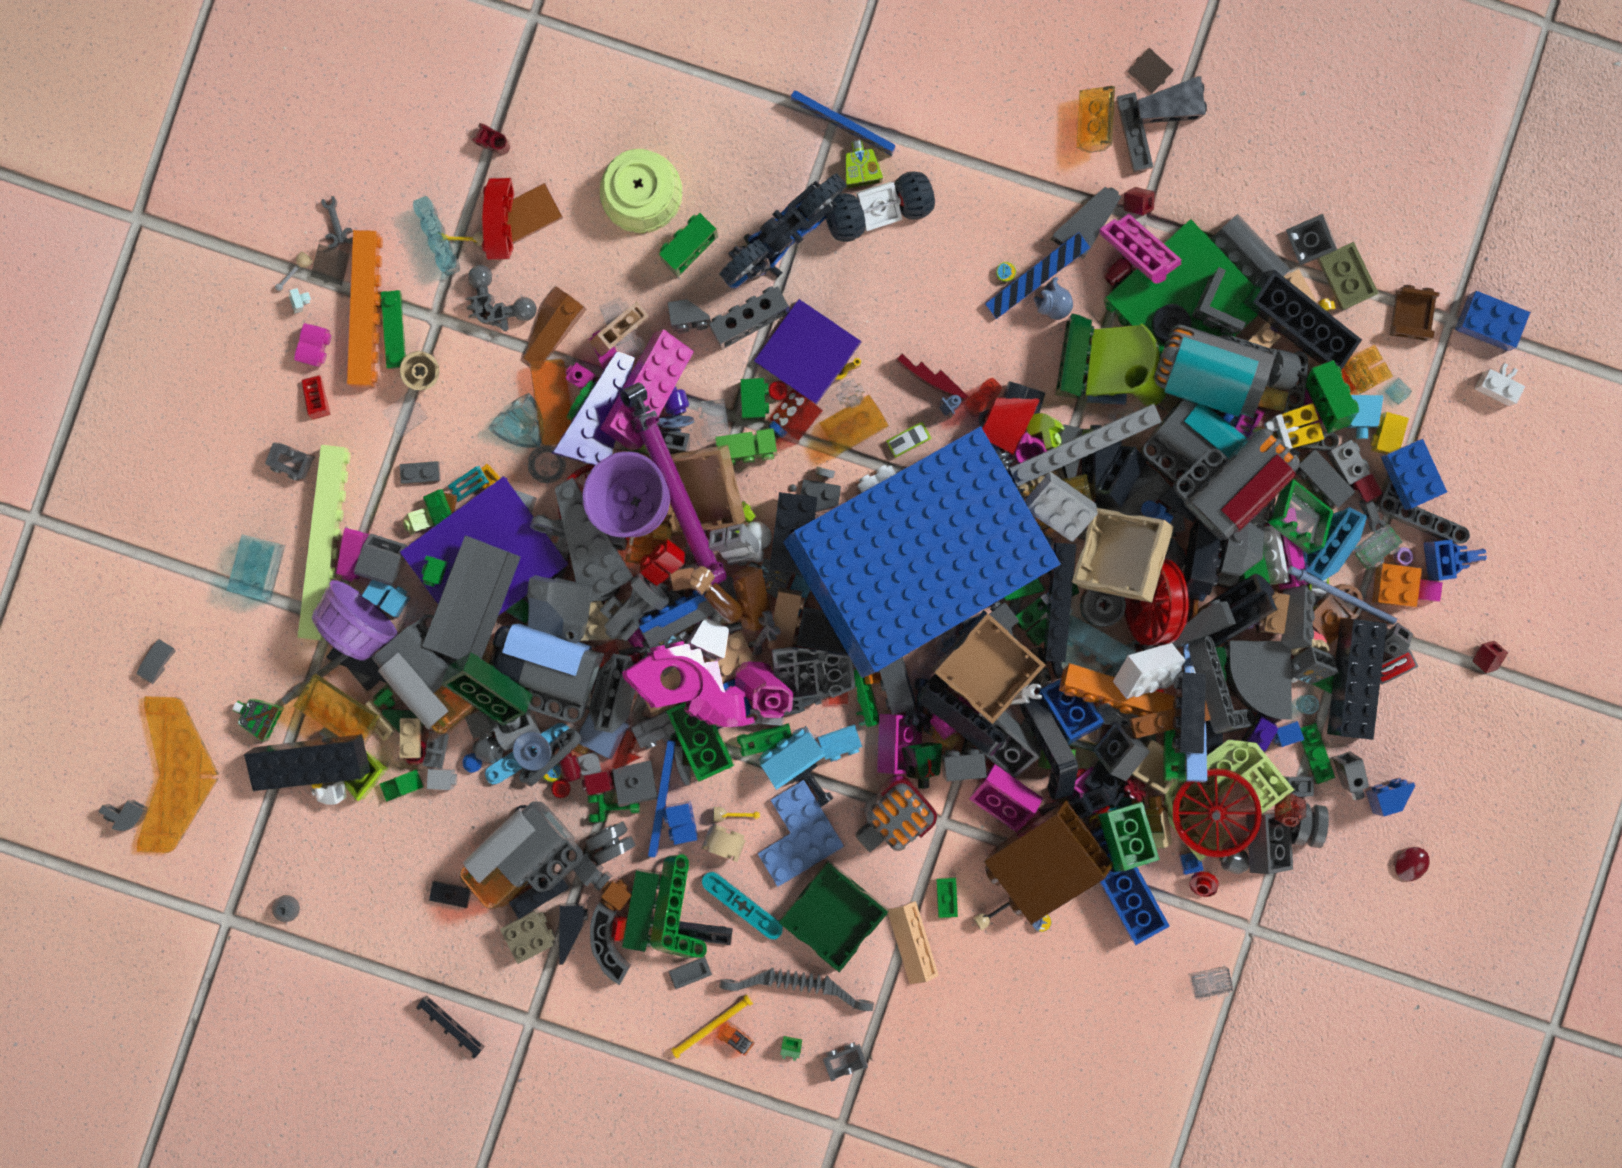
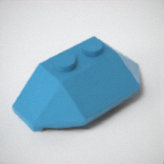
(1341, 540)

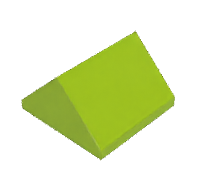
(362, 787)

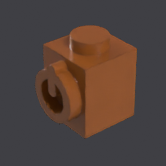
(615, 894)

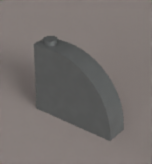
(1261, 676)

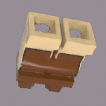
(1158, 821)

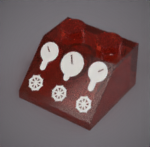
(796, 415)

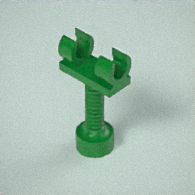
(634, 808)

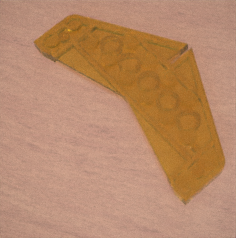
(180, 762)

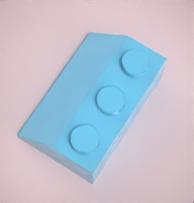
(791, 757)

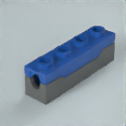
(675, 618)

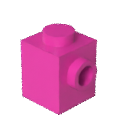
(579, 375)

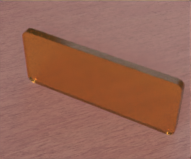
(551, 399)

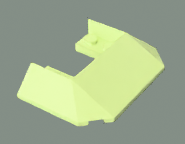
(1242, 758)

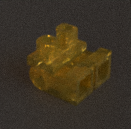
(1359, 373)

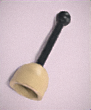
(983, 920)

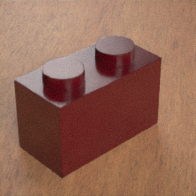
(598, 782)

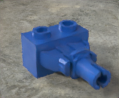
(1446, 560)

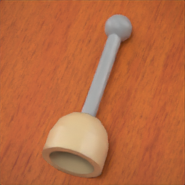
(302, 261)

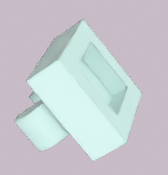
(298, 300)

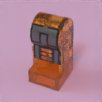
(735, 1038)

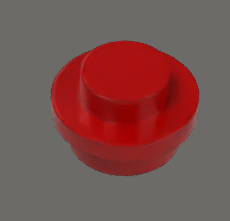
(561, 788)

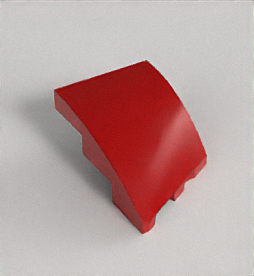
(1008, 421)

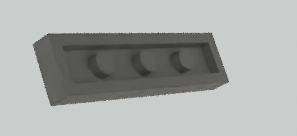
(1134, 134)

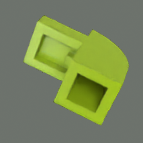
(1045, 427)

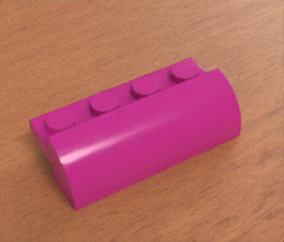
(1140, 248)

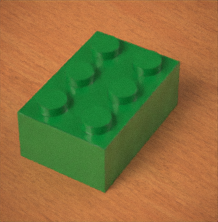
(688, 244)
(1331, 396)
(1128, 837)

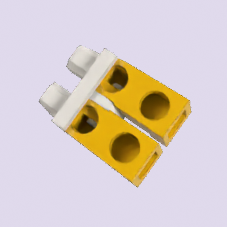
(1288, 427)

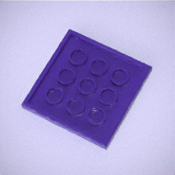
(807, 351)

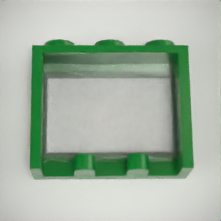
(1301, 517)

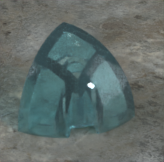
(518, 423)

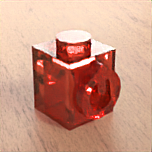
(1290, 810)

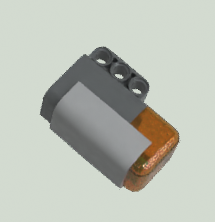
(417, 679)
(520, 855)

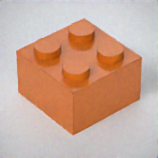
(1396, 585)

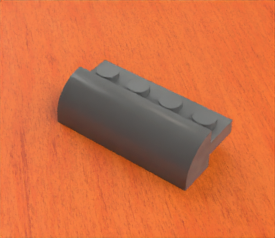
(1247, 250)

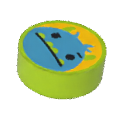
(1005, 272)
(554, 774)

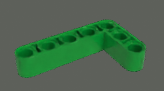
(669, 907)

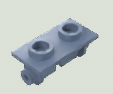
(950, 405)

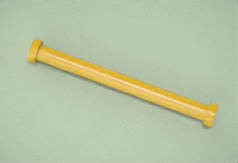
(711, 1026)

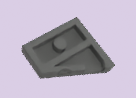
(827, 494)

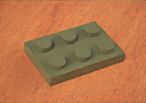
(1348, 276)

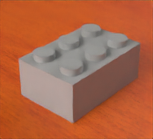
(1061, 506)

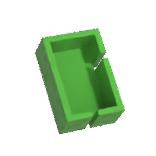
(749, 446)

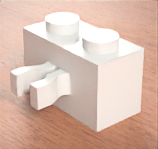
(1500, 386)

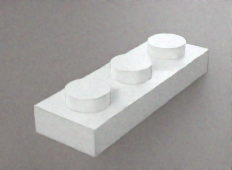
(1274, 556)

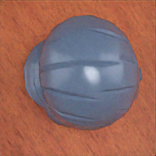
(1056, 301)

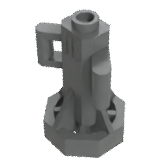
(643, 599)

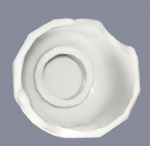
(761, 532)

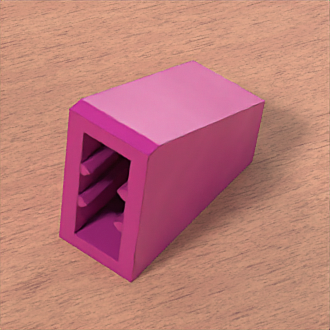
(349, 553)

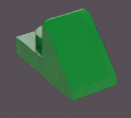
(401, 785)

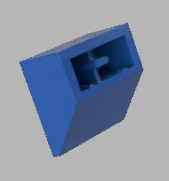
(1391, 797)

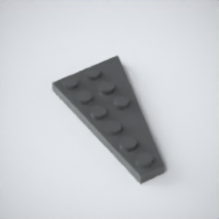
(591, 550)

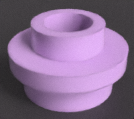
(1408, 554)

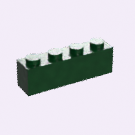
(641, 910)

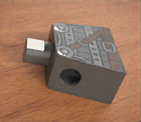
(1351, 774)

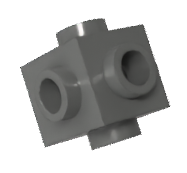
(1397, 640)

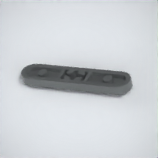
(555, 527)

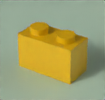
(1389, 433)

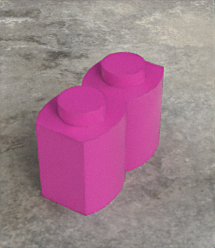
(312, 345)

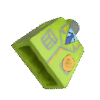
(861, 167)

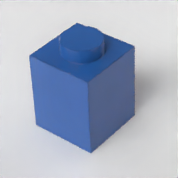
(1288, 734)

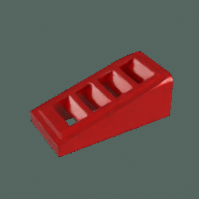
(318, 409)

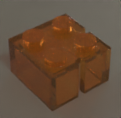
(644, 545)

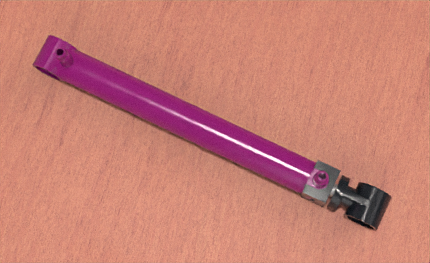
(657, 449)

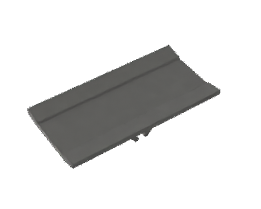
(471, 599)

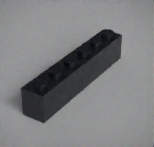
(1059, 603)

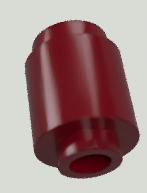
(1118, 271)
(570, 768)

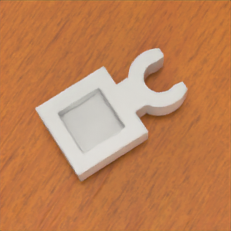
(1025, 693)

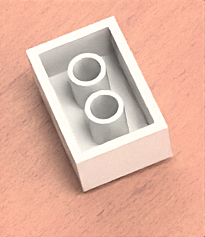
(1149, 670)

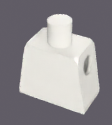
(709, 637)

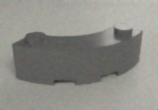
(603, 945)

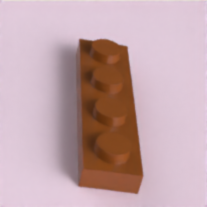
(1156, 722)

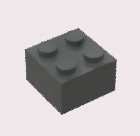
(1120, 751)

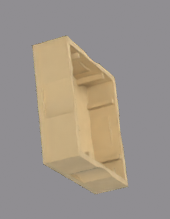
(1123, 555)

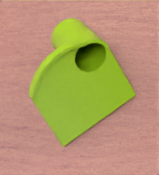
(1124, 363)

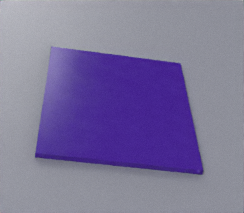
(499, 520)

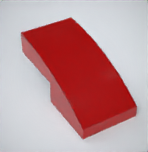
(618, 928)

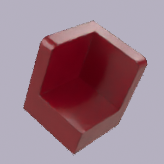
(1139, 201)
(1367, 488)
(1490, 656)

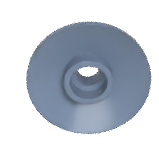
(675, 423)
(526, 756)

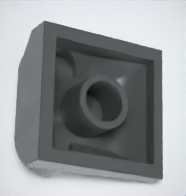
(1312, 239)

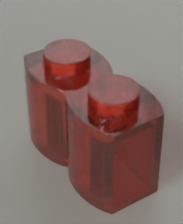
(987, 393)

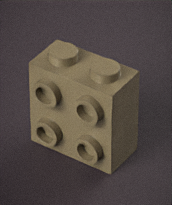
(528, 936)

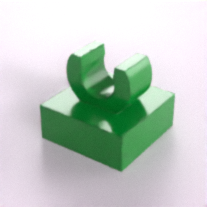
(384, 696)
(791, 1047)

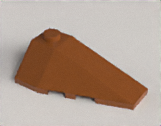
(553, 324)

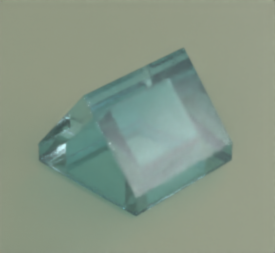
(1398, 391)

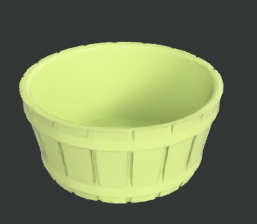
(645, 207)

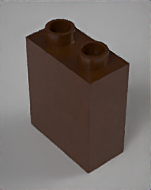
(1047, 863)

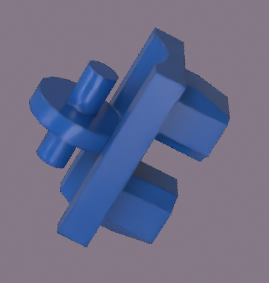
(1157, 511)

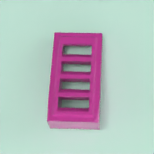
(1259, 412)

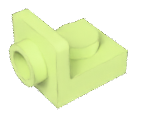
(417, 521)

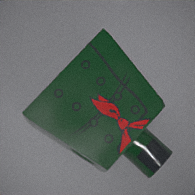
(922, 762)

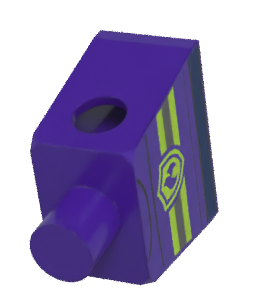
(1261, 732)

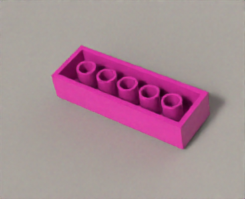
(659, 373)

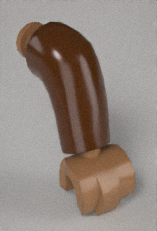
(721, 601)

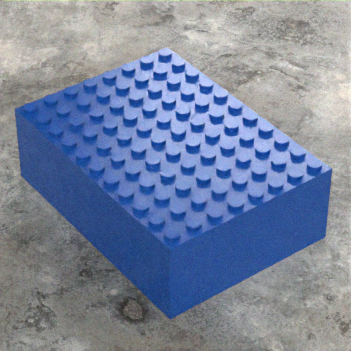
(921, 552)

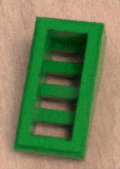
(1031, 588)

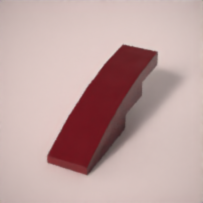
(939, 382)

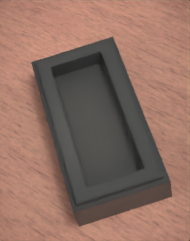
(690, 972)

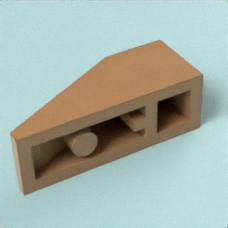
(619, 328)

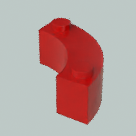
(496, 206)

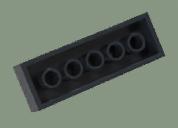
(1302, 320)
(1359, 677)
(307, 762)

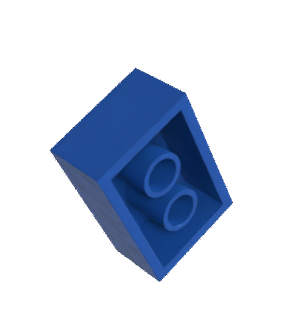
(1492, 321)
(1414, 474)
(1071, 714)

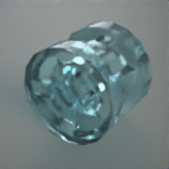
(1311, 704)

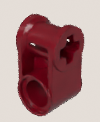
(488, 138)

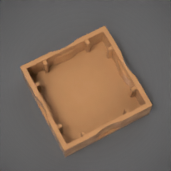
(711, 488)
(988, 666)

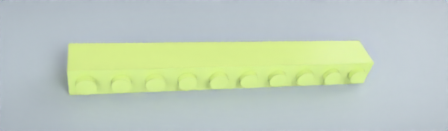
(323, 533)

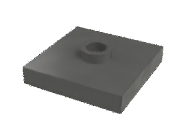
(635, 783)

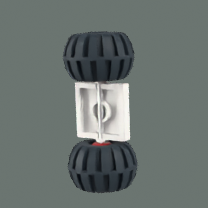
(881, 205)

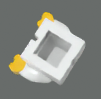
(329, 793)

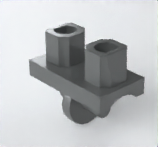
(436, 750)

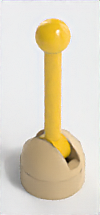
(477, 238)
(720, 814)

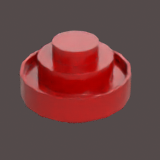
(1203, 884)

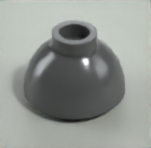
(285, 908)

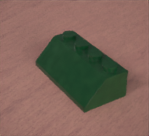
(1073, 356)

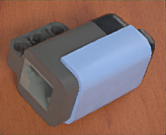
(549, 667)

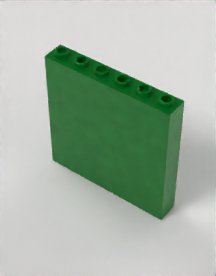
(1139, 298)

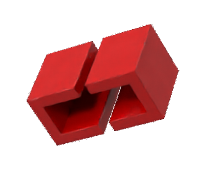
(664, 557)

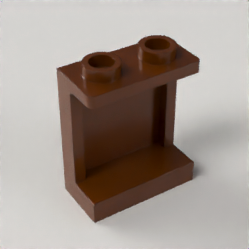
(1414, 313)

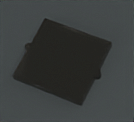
(1150, 70)
(330, 264)

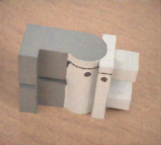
(736, 547)

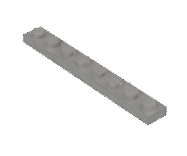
(1085, 444)

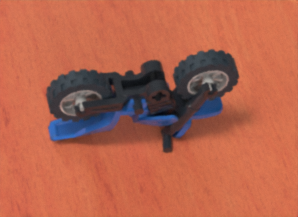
(778, 234)

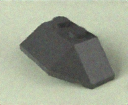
(1242, 550)
(611, 695)

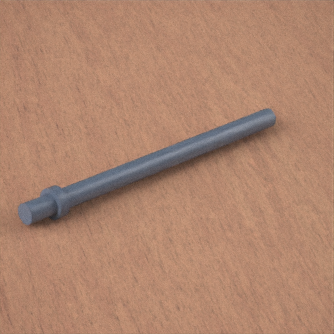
(1302, 575)

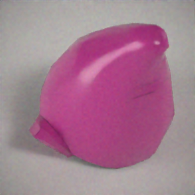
(1029, 447)

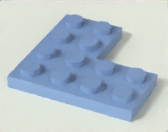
(809, 838)

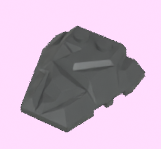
(812, 674)

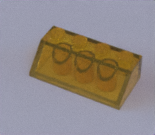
(336, 709)

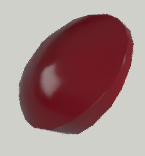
(1412, 863)

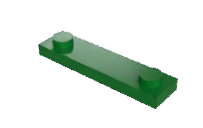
(393, 328)

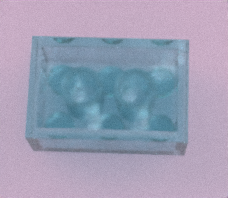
(256, 567)

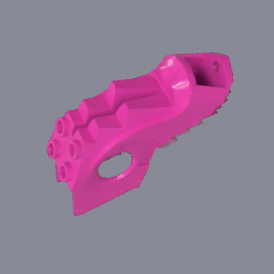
(699, 686)

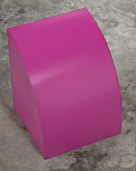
(1430, 590)

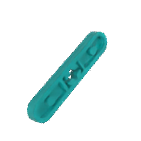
(726, 893)

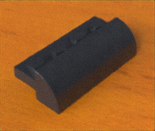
(1249, 604)

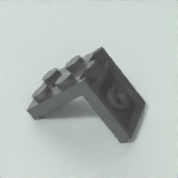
(1212, 317)

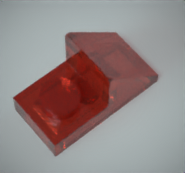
(624, 755)

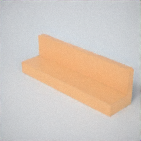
(913, 943)

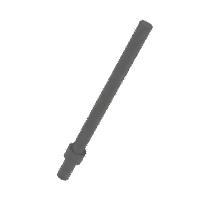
(297, 689)

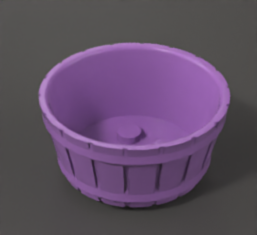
(612, 488)
(352, 622)

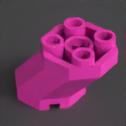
(764, 689)

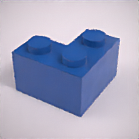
(682, 822)

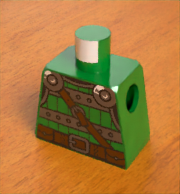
(258, 717)

